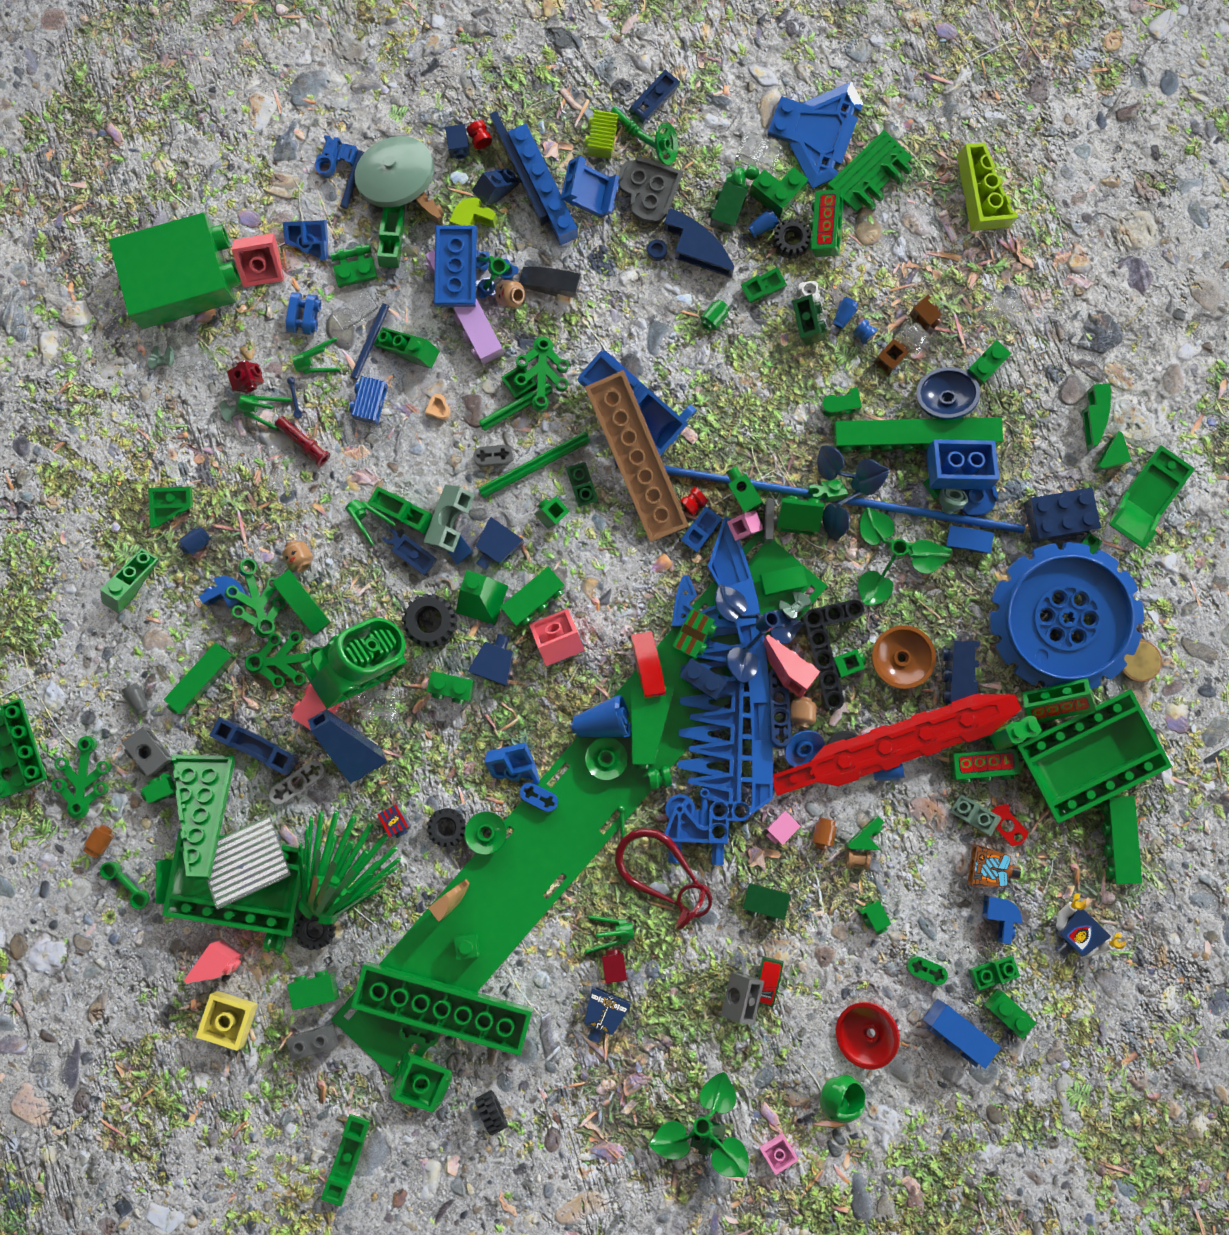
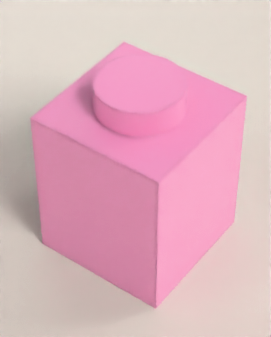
(745, 525)
(782, 828)

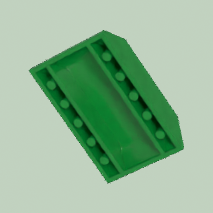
(1094, 756)
(265, 910)

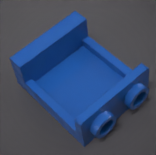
(589, 188)

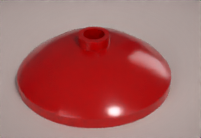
(859, 1044)

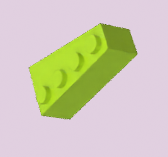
(983, 191)

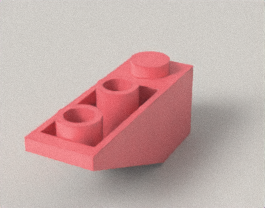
(790, 668)

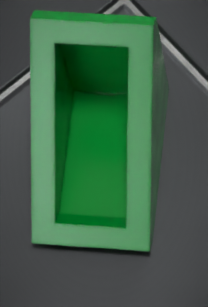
(1114, 455)

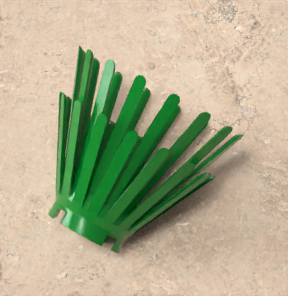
(325, 885)

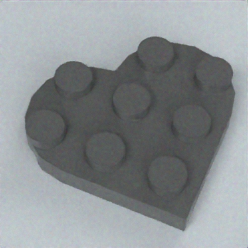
(650, 188)

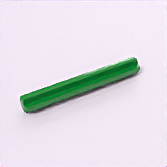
(511, 408)

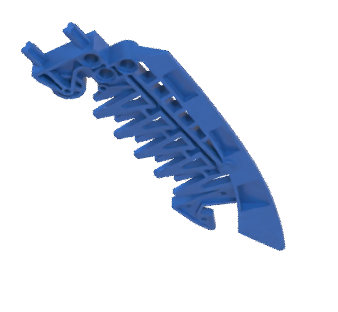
(729, 568)

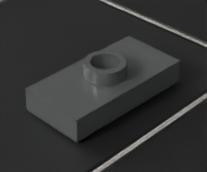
(769, 521)

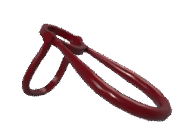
(704, 890)

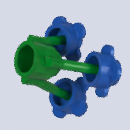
(497, 268)

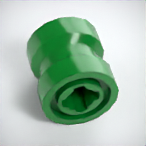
(660, 777)

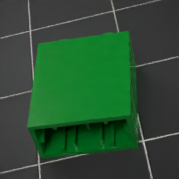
(174, 270)

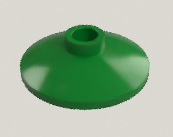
(603, 747)
(475, 833)

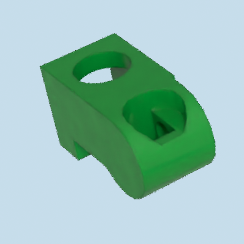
(841, 405)

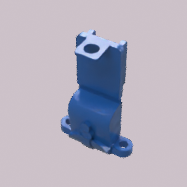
(660, 418)

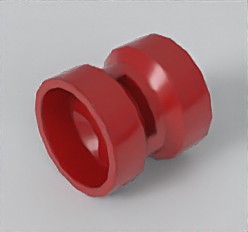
(480, 136)
(693, 501)

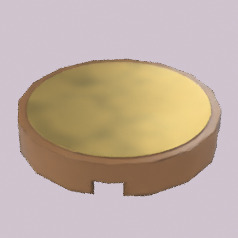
(1144, 663)

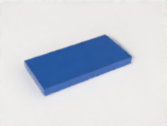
(455, 266)

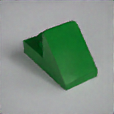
(862, 838)

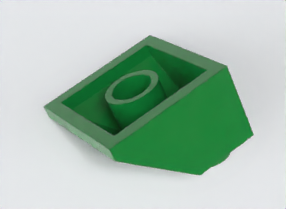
(481, 597)

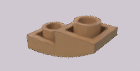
(432, 211)

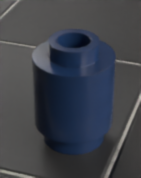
(194, 541)

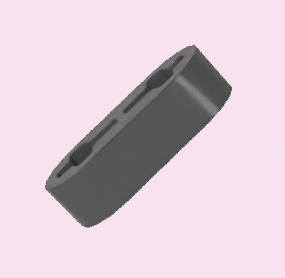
(492, 451)

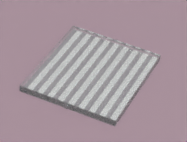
(247, 862)

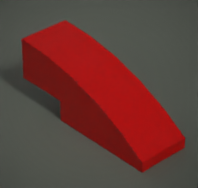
(648, 664)

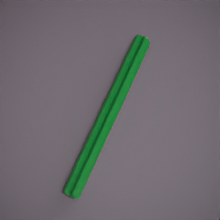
(534, 465)

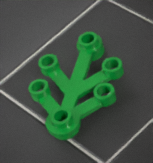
(542, 370)
(256, 601)
(280, 660)
(81, 780)

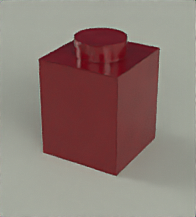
(614, 966)

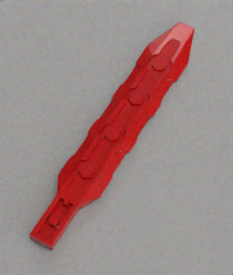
(900, 742)

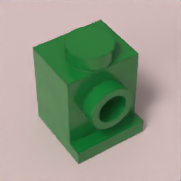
(857, 659)
(158, 789)
(875, 916)

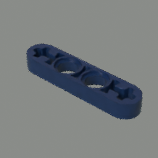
(775, 707)

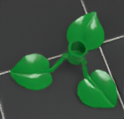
(876, 528)
(731, 1156)

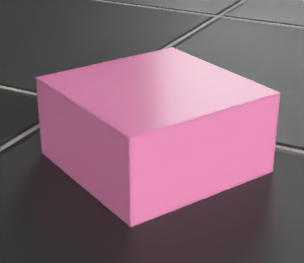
(778, 1153)

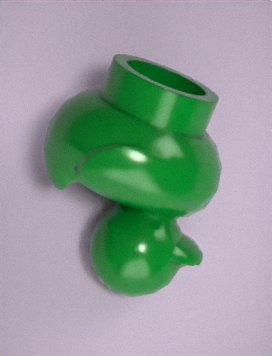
(739, 176)

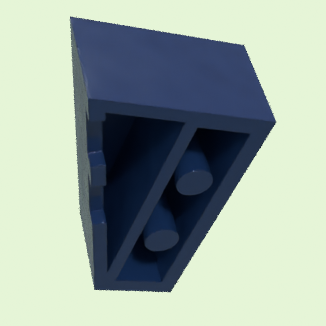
(959, 670)

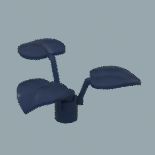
(866, 481)
(730, 606)

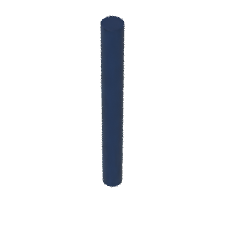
(370, 341)

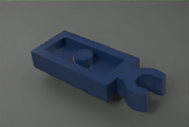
(411, 552)

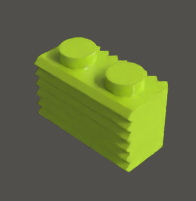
(602, 134)

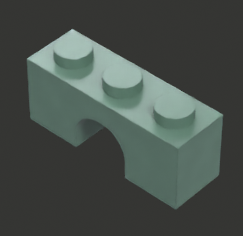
(452, 503)

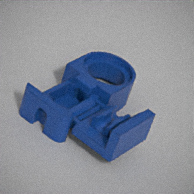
(334, 151)

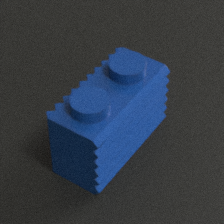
(368, 400)

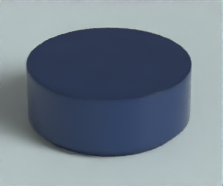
(657, 250)

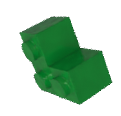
(778, 194)

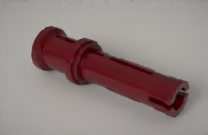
(309, 447)

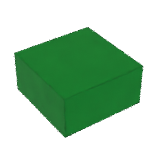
(509, 381)

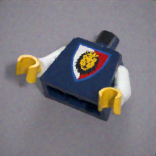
(1082, 933)

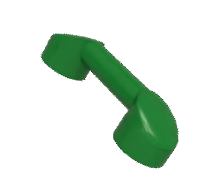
(139, 898)

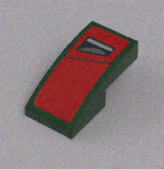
(770, 972)

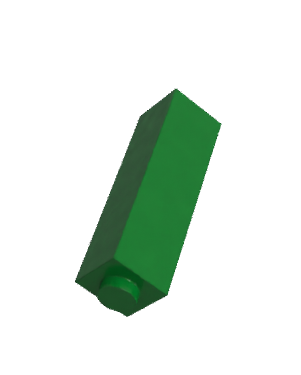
(199, 679)

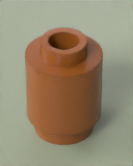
(824, 834)
(98, 841)

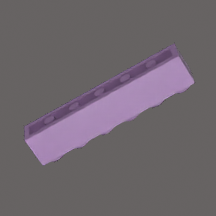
(475, 325)

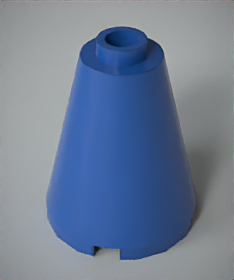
(603, 720)

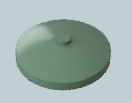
(394, 171)

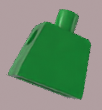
(749, 498)

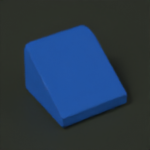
(461, 551)

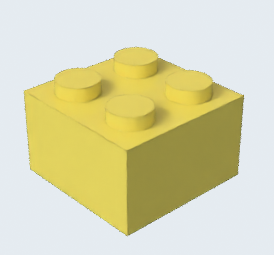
(227, 1020)

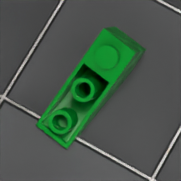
(408, 347)
(127, 581)

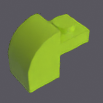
(471, 211)

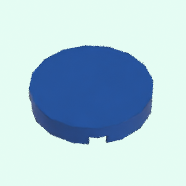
(979, 501)

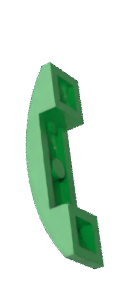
(346, 1160)

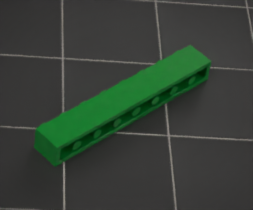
(912, 433)

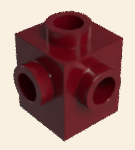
(245, 376)

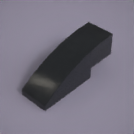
(550, 281)

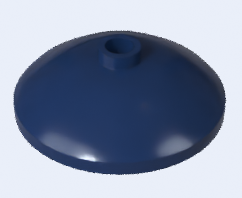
(948, 385)

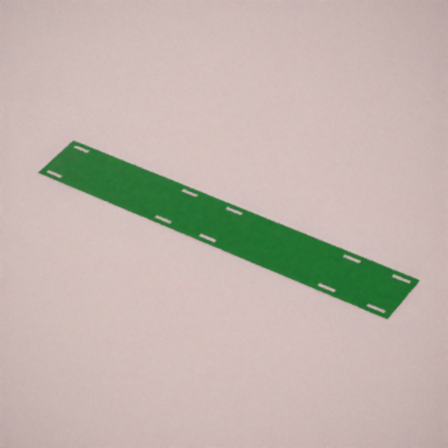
(510, 884)

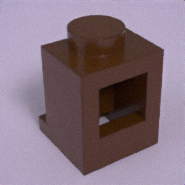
(926, 314)
(888, 364)

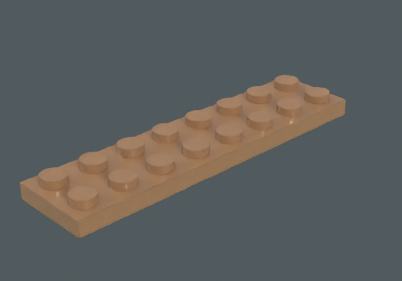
(636, 455)

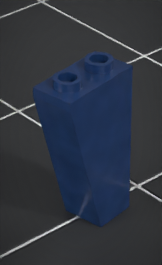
(346, 746)

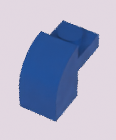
(213, 594)
(1006, 913)

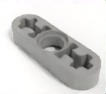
(306, 784)

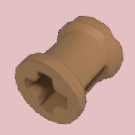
(858, 859)

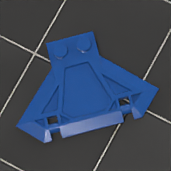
(818, 130)

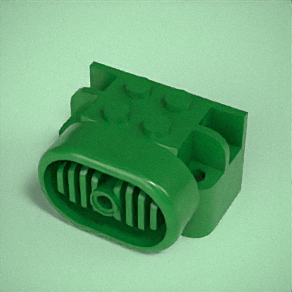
(356, 660)

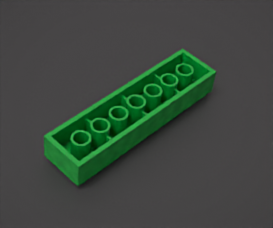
(442, 1008)

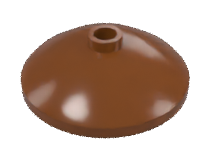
(917, 653)

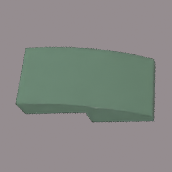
(975, 815)

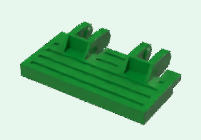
(869, 172)

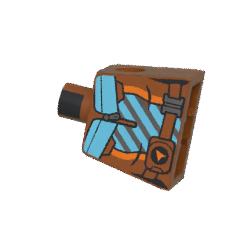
(990, 868)

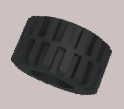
(417, 608)

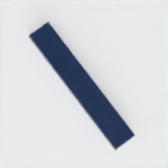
(519, 168)

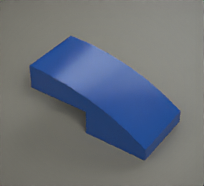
(701, 529)
(970, 539)

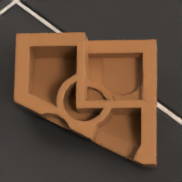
(449, 901)

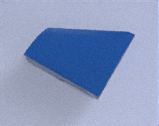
(308, 236)
(512, 763)

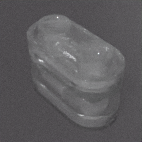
(368, 712)

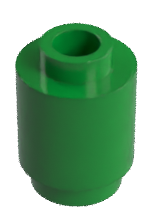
(714, 315)

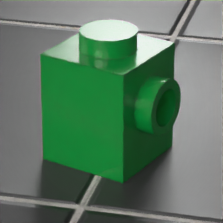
(551, 511)

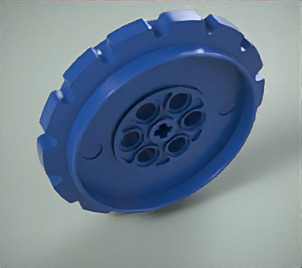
(1105, 597)

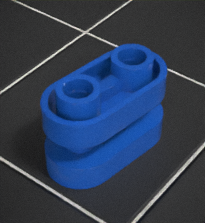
(311, 307)

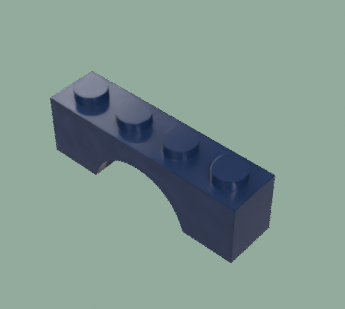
(254, 745)

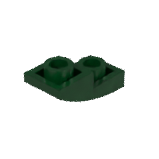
(581, 484)

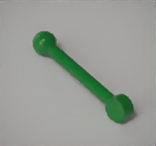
(621, 809)

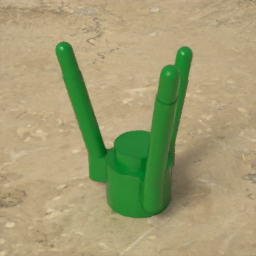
(303, 360)
(250, 404)
(357, 513)
(622, 932)

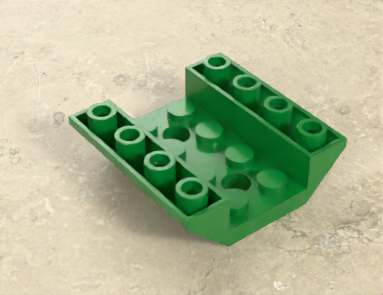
(18, 751)

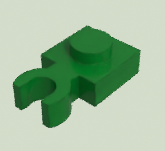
(830, 490)

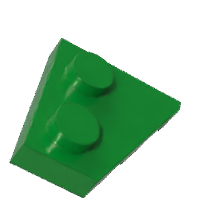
(168, 503)

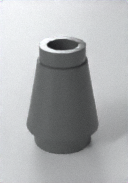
(135, 698)

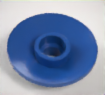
(799, 755)

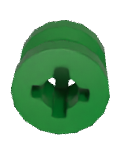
(274, 943)

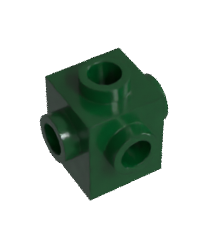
(706, 1145)

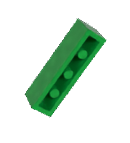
(1122, 840)

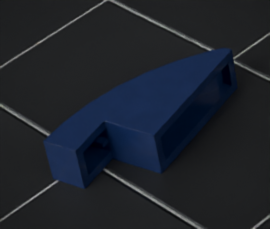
(697, 244)

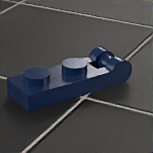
(654, 96)

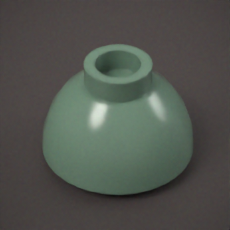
(952, 500)

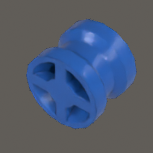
(865, 331)

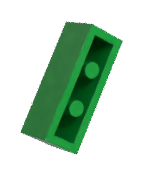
(533, 597)

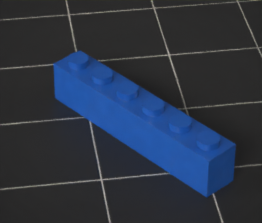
(544, 184)

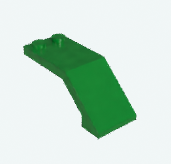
(1150, 496)

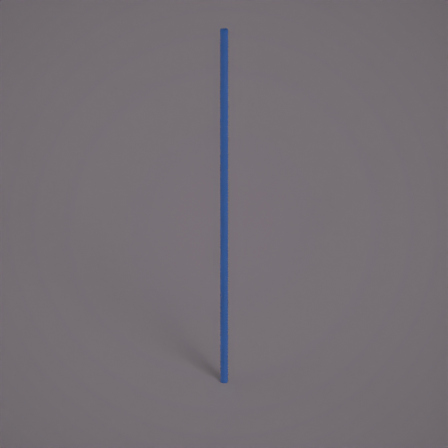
(855, 501)

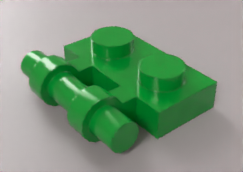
(354, 272)

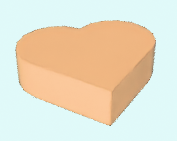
(437, 408)

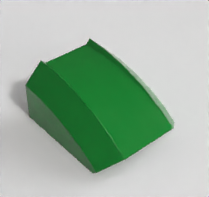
(420, 1082)

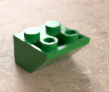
(799, 516)

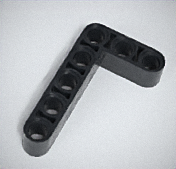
(825, 649)

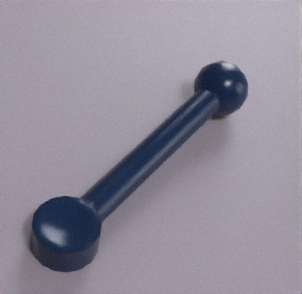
(297, 413)

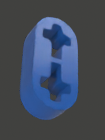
(536, 801)

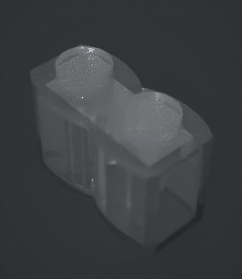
(758, 152)

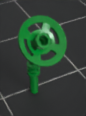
(660, 143)

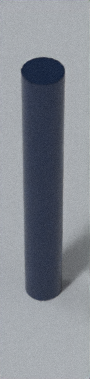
(351, 182)

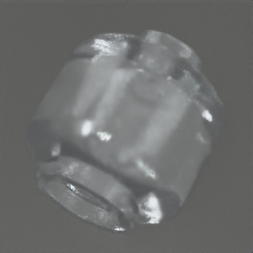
(914, 338)

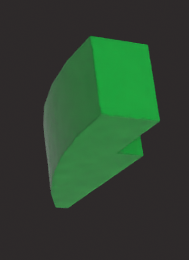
(391, 236)
(1096, 414)
(401, 510)
(301, 601)

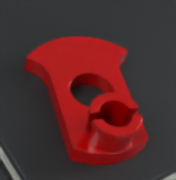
(1004, 812)

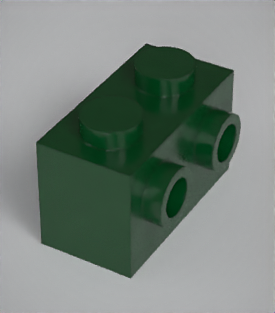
(728, 207)
(808, 319)
(765, 901)

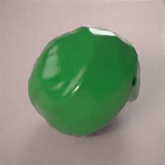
(842, 1099)

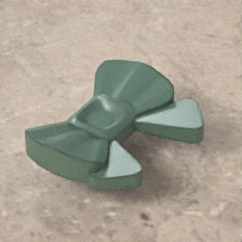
(156, 359)
(229, 412)
(801, 601)

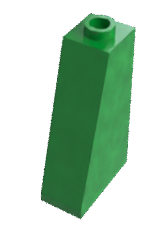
(648, 721)

